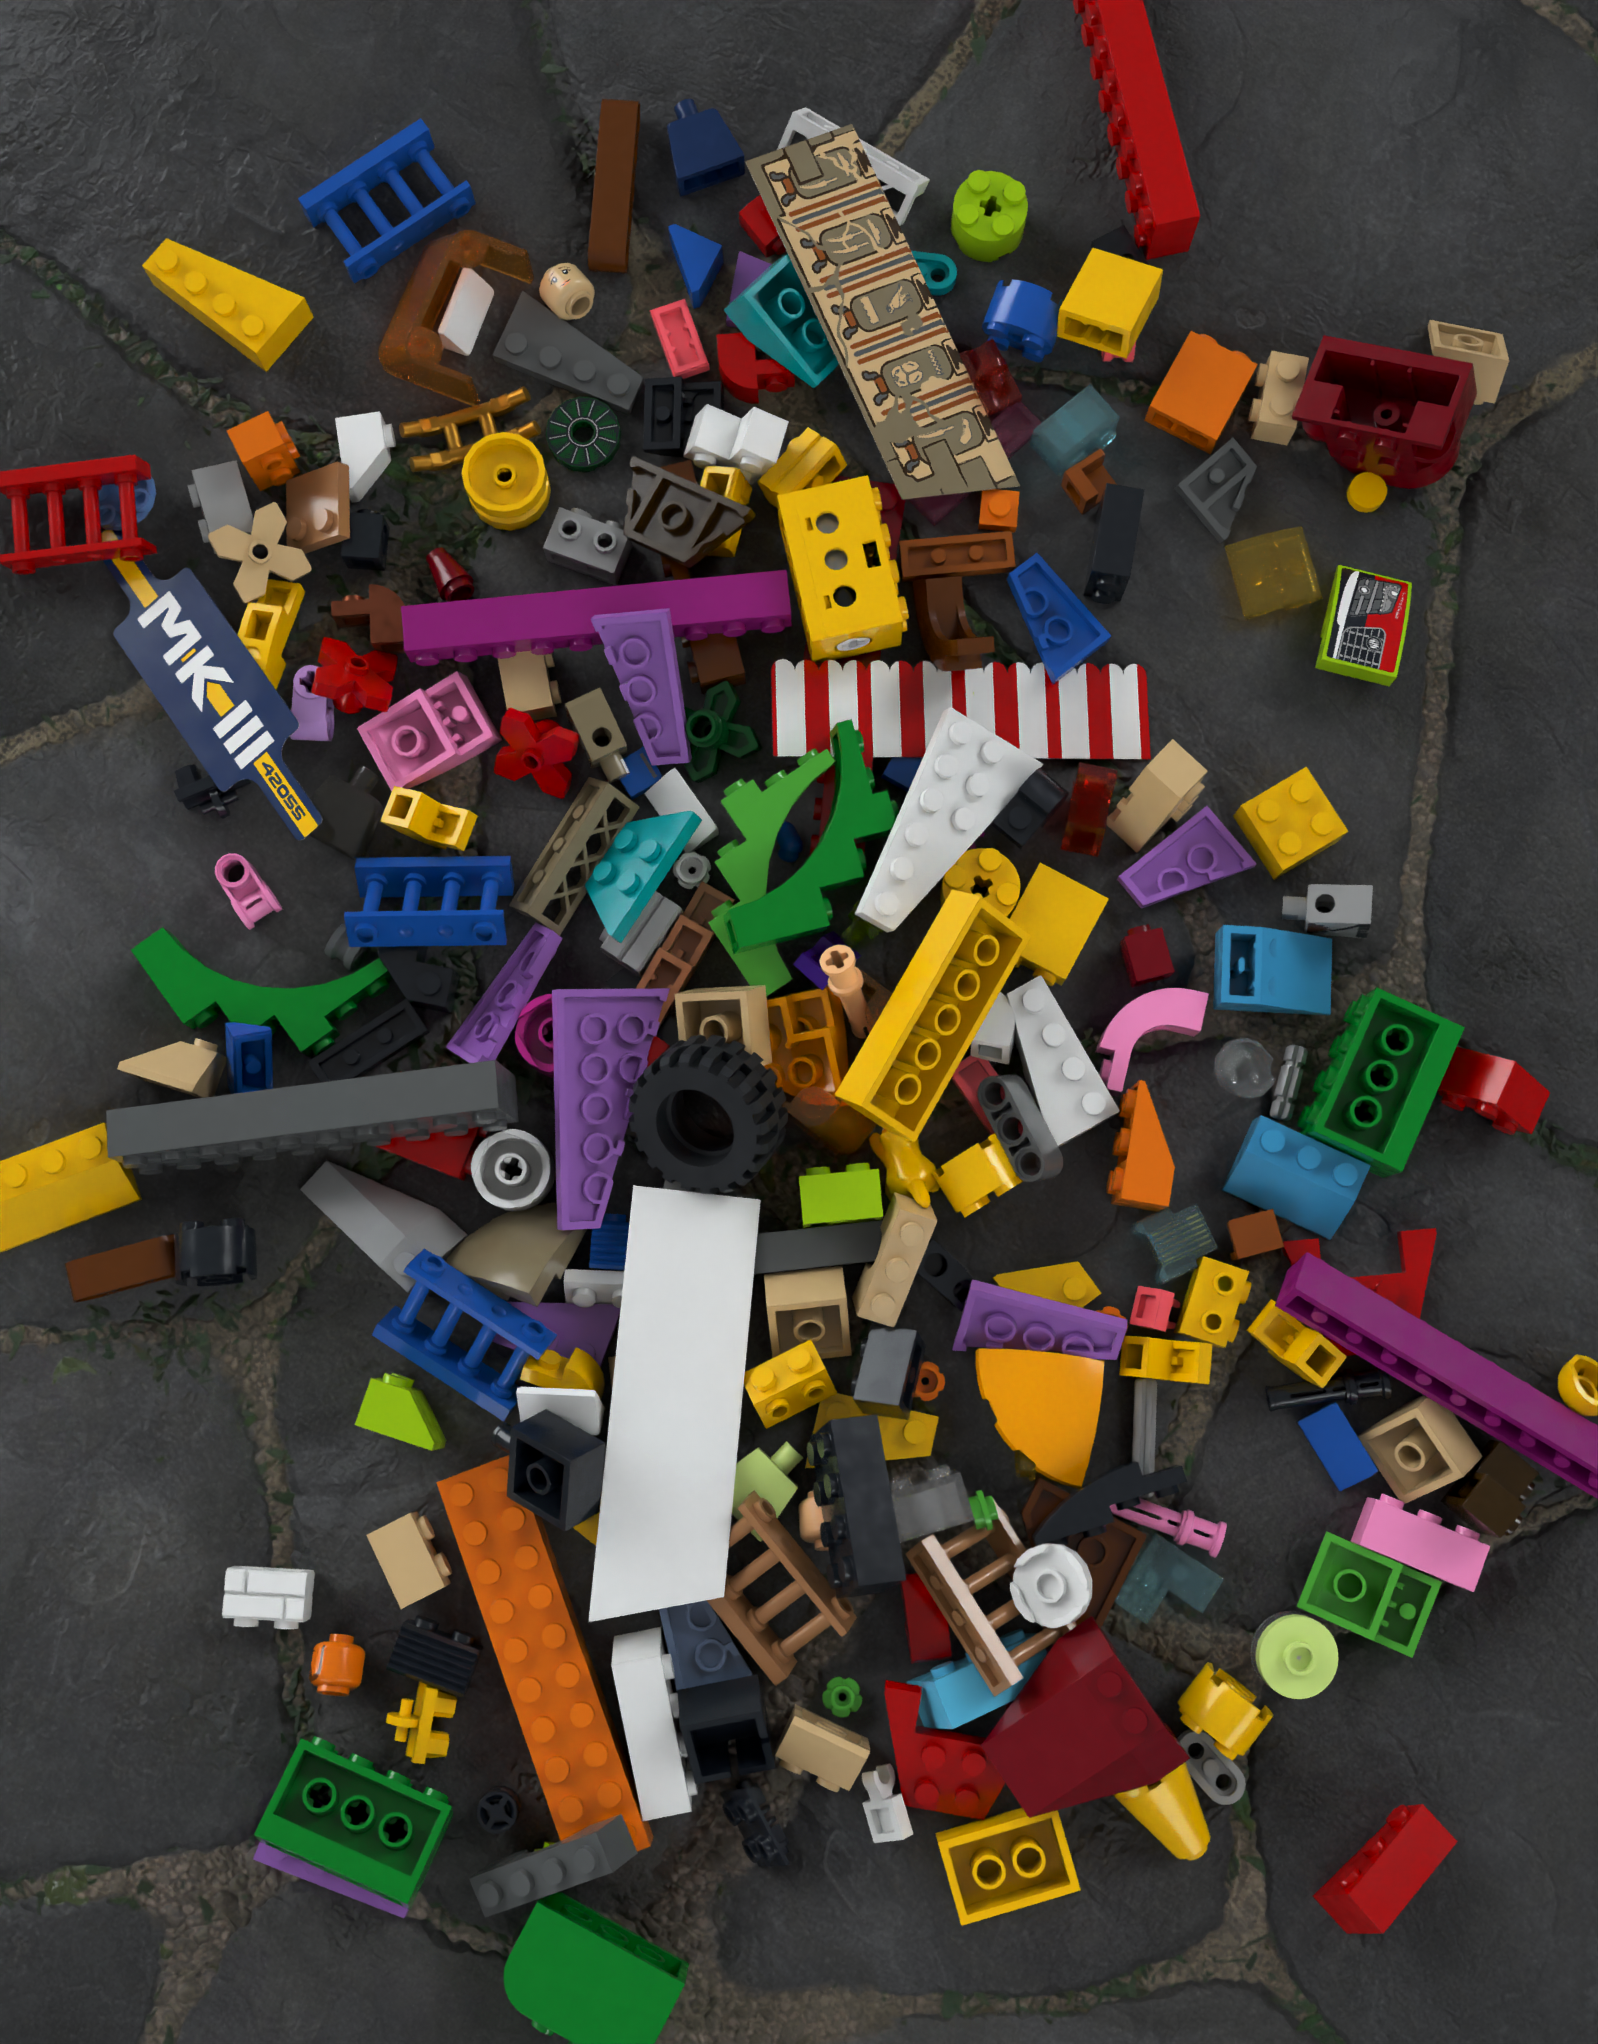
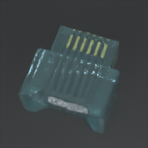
(1175, 1241)

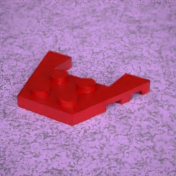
(1402, 1288)
(937, 1766)

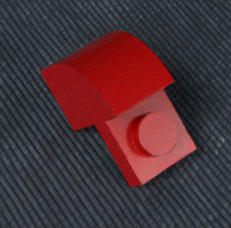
(744, 374)

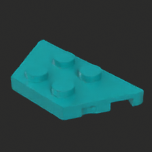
(636, 868)

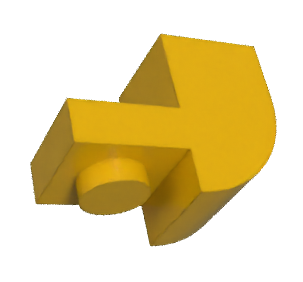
(428, 820)
(1296, 1346)
(1166, 1359)
(560, 1372)

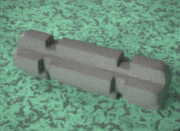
(1288, 1082)

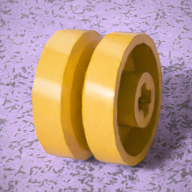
(506, 481)

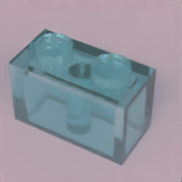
(1075, 430)

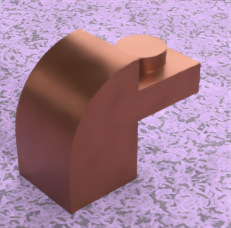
(379, 612)

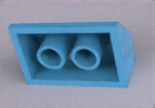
(1295, 1177)

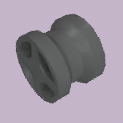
(339, 948)

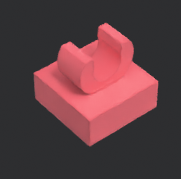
(1153, 1309)

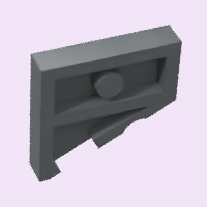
(1218, 488)

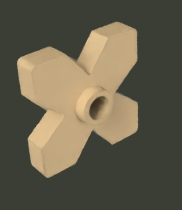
(254, 572)

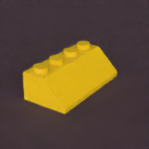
(61, 1186)

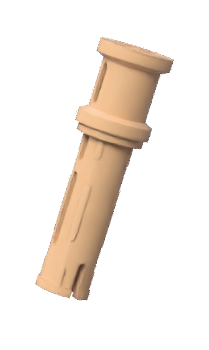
(846, 983)

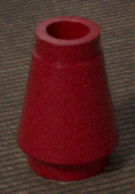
(449, 576)

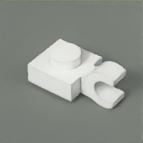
(883, 1810)

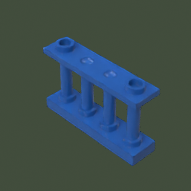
(369, 171)
(430, 878)
(445, 1359)

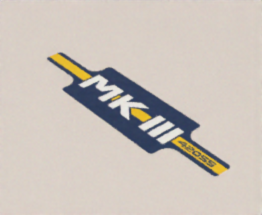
(210, 686)

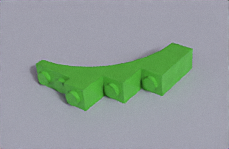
(747, 864)

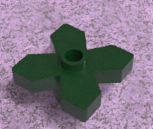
(717, 715)

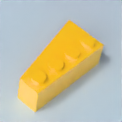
(234, 304)

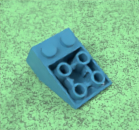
(1272, 971)

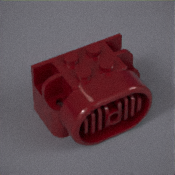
(1387, 410)

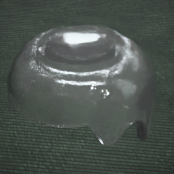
(1244, 1068)

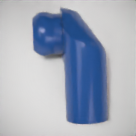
(789, 842)

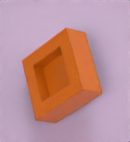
(999, 510)

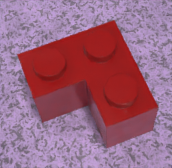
(1494, 1090)

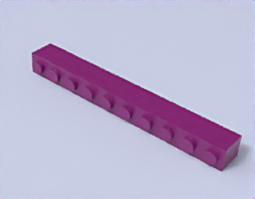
(564, 617)
(1442, 1370)

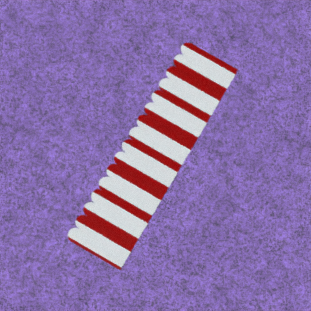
(899, 709)

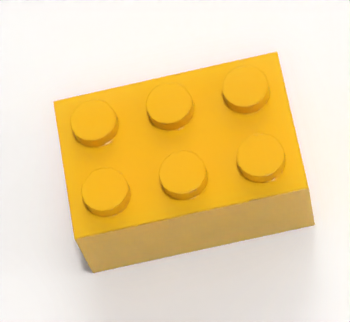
(1006, 1863)

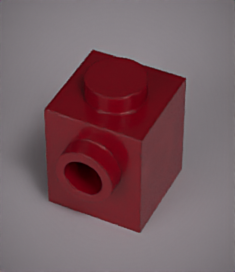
(1146, 955)

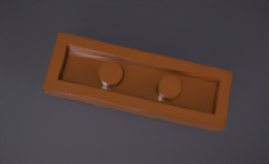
(957, 556)

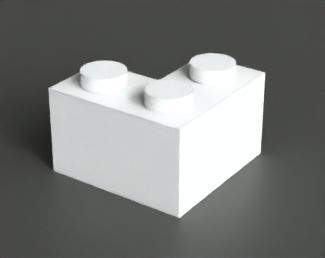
(736, 442)

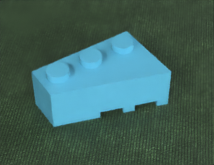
(958, 1693)

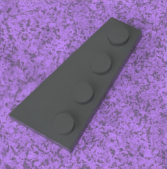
(563, 356)

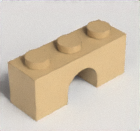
(903, 1244)

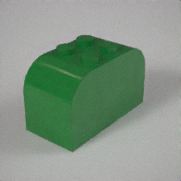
(590, 1976)

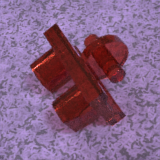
(991, 377)

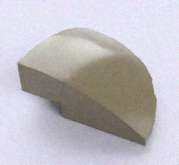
(518, 1253)

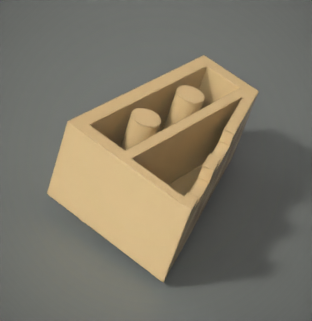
(1159, 793)

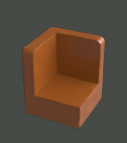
(1087, 481)
(1254, 1234)

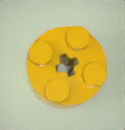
(988, 870)
(975, 1174)
(1223, 1711)

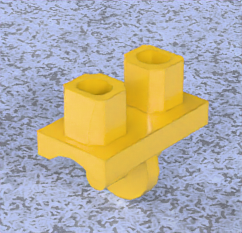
(422, 1740)

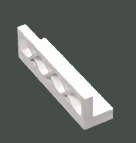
(885, 167)

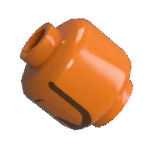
(337, 1665)

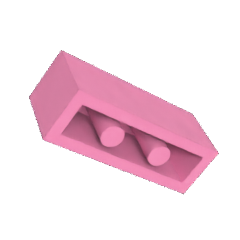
(1421, 1542)

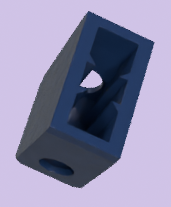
(702, 149)

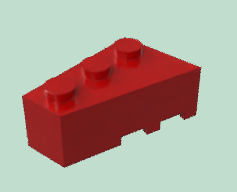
(1386, 1871)

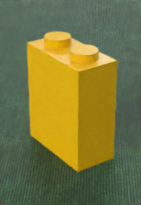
(1109, 302)
(1059, 919)

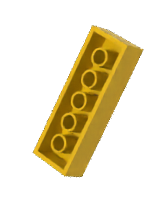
(933, 1015)

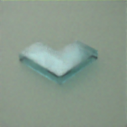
(1163, 1569)

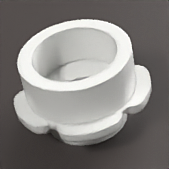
(682, 866)

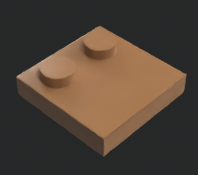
(318, 508)

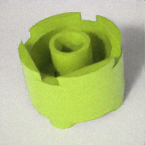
(989, 215)

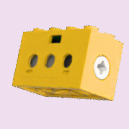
(842, 569)

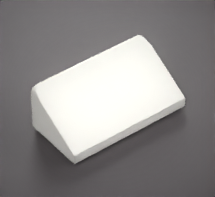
(465, 312)
(674, 796)
(576, 1406)

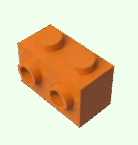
(265, 450)

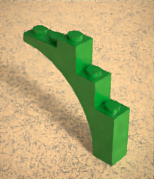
(854, 818)
(303, 1012)

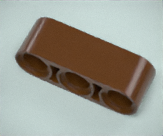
(121, 1268)

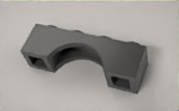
(570, 1862)

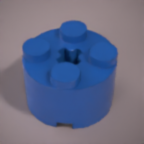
(1022, 319)

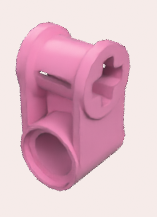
(248, 896)

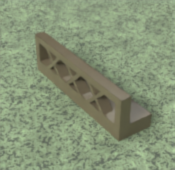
(562, 853)

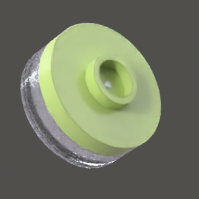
(1294, 1654)

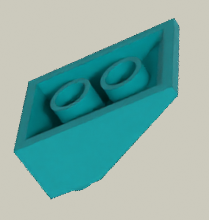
(783, 324)

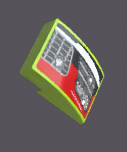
(1364, 626)

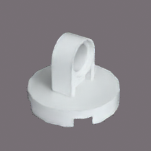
(1051, 1585)

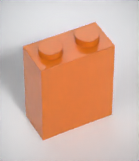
(1200, 391)

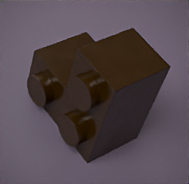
(1493, 1491)

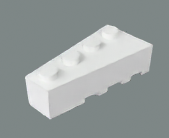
(1057, 1065)
(651, 1723)

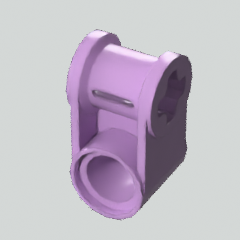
(312, 711)

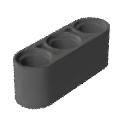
(1004, 1120)

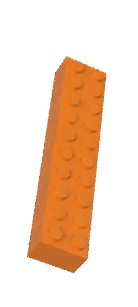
(542, 1654)

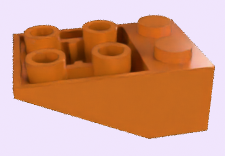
(1144, 1160)

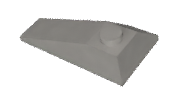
(382, 1220)

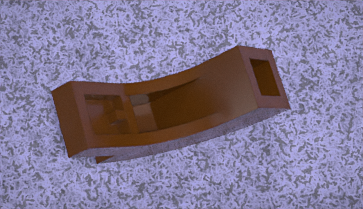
(945, 625)

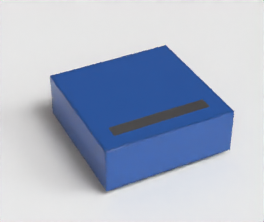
(641, 775)

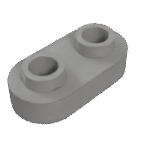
(1209, 1766)

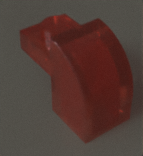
(1088, 809)

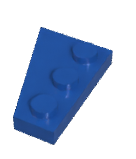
(1055, 617)

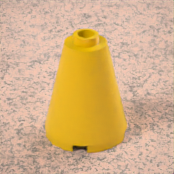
(1171, 1813)

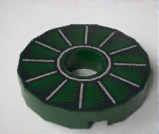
(577, 414)

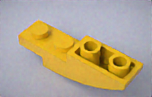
(268, 625)

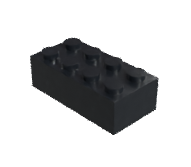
(856, 1507)

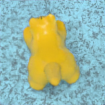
(906, 1167)

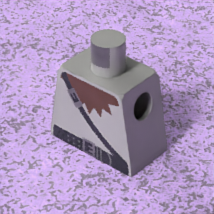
(1348, 906)

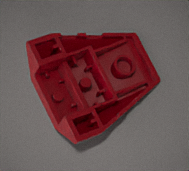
(1080, 1729)

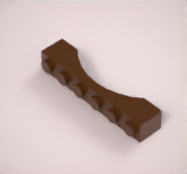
(716, 656)

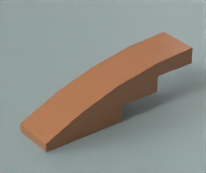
(684, 946)

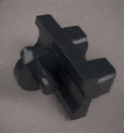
(203, 791)

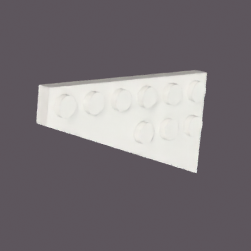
(952, 800)

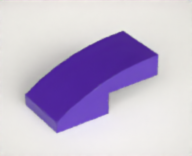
(809, 960)

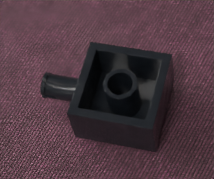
(553, 1468)

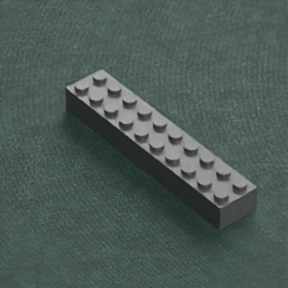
(313, 1117)

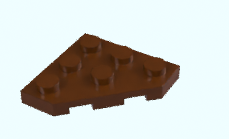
(1106, 1555)

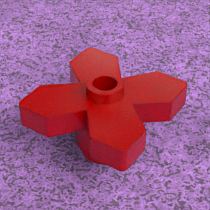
(354, 679)
(536, 750)

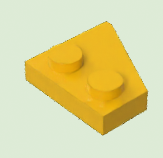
(1060, 1282)

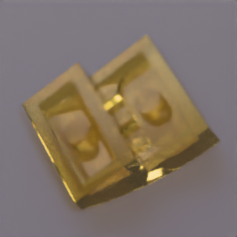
(1273, 572)

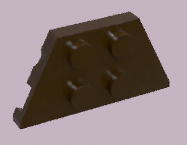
(678, 515)

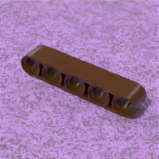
(614, 186)

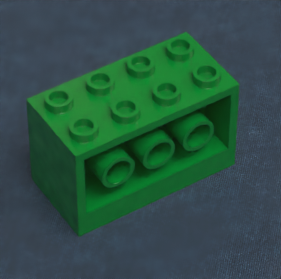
(1403, 1076)
(361, 1851)

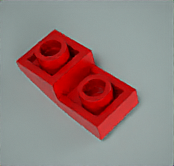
(924, 1624)

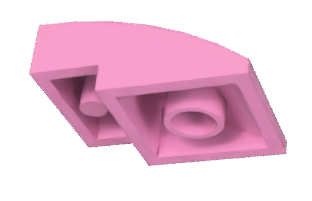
(429, 732)

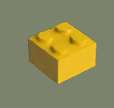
(1290, 823)

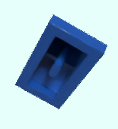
(697, 261)

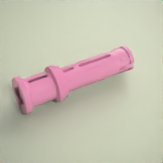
(1185, 1527)

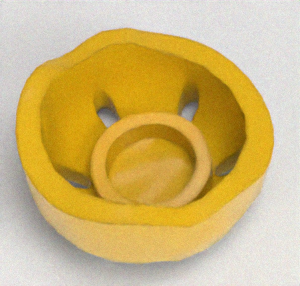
(1580, 1390)

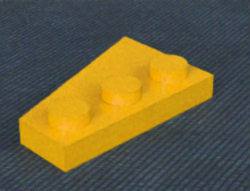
(899, 1436)

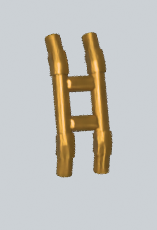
(449, 425)

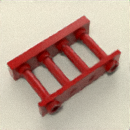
(89, 478)

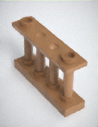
(961, 1610)
(751, 1623)

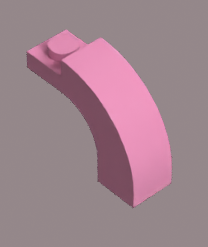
(1162, 1009)

